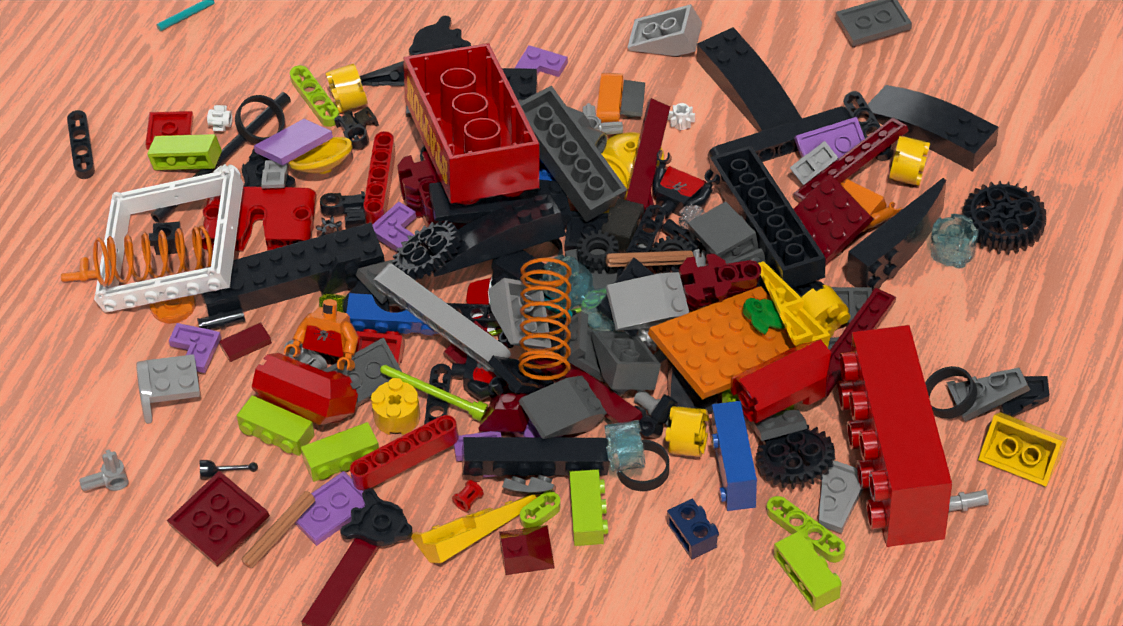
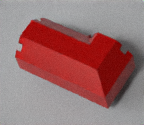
(784, 381)
(304, 389)

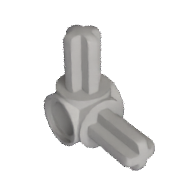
(608, 128)
(111, 474)

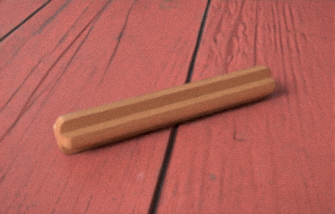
(648, 258)
(278, 529)

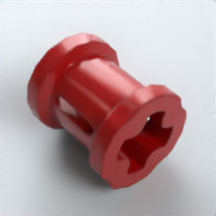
(467, 495)

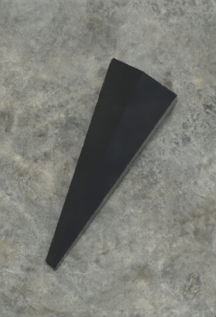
(392, 74)

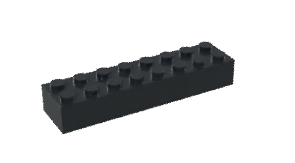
(778, 229)
(291, 270)

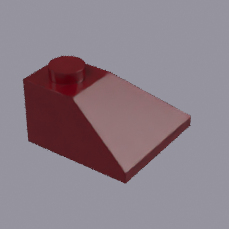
(504, 414)
(526, 550)

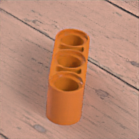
(610, 97)

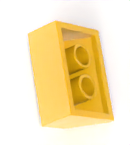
(1022, 448)

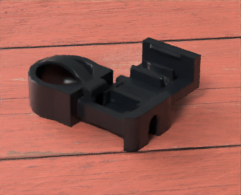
(355, 126)
(351, 205)

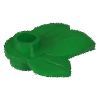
(762, 314)

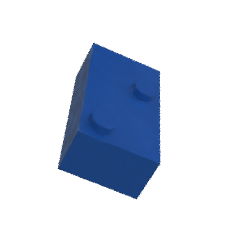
(733, 456)

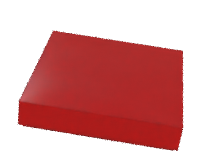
(168, 124)

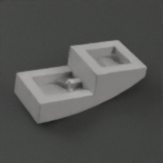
(814, 163)
(274, 175)

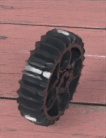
(1005, 216)

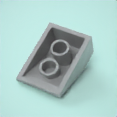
(667, 32)
(647, 301)
(506, 306)

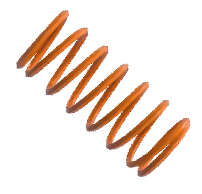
(163, 247)
(545, 352)

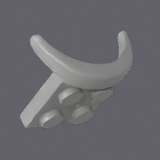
(166, 381)

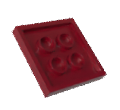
(832, 217)
(218, 518)

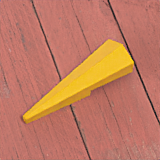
(797, 321)
(450, 538)

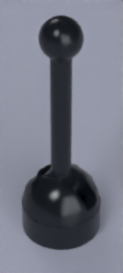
(208, 468)

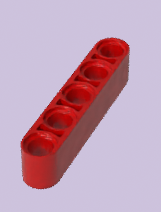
(379, 176)
(393, 454)

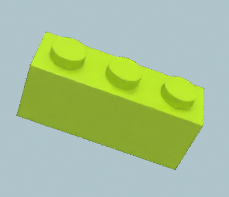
(184, 152)
(275, 425)
(338, 451)
(588, 507)
(807, 570)

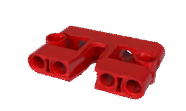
(284, 211)

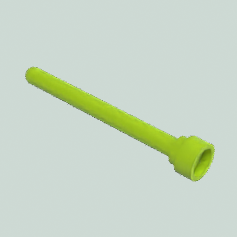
(475, 409)

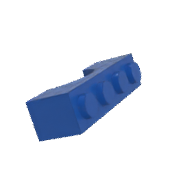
(367, 315)

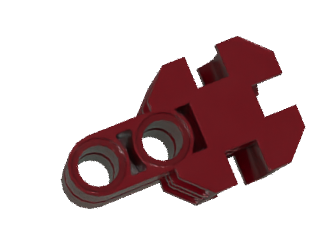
(414, 184)
(716, 280)

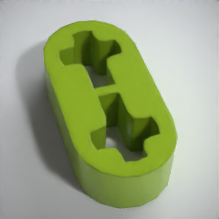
(540, 510)

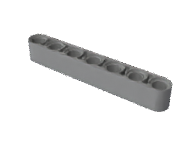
(439, 315)

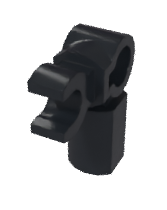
(653, 426)

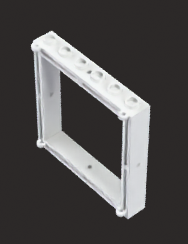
(217, 277)

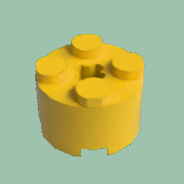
(346, 88)
(909, 160)
(826, 308)
(395, 407)
(687, 431)

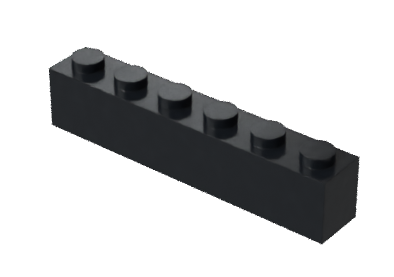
(533, 455)

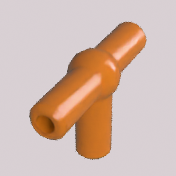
(82, 275)

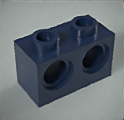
(689, 530)

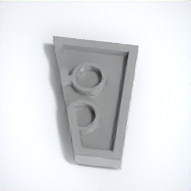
(838, 496)

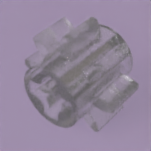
(688, 214)

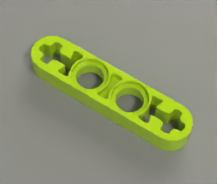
(313, 96)
(809, 525)

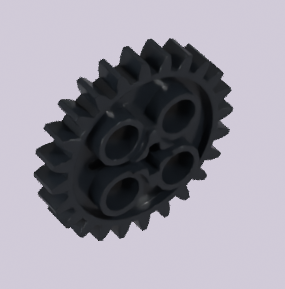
(437, 239)
(796, 457)

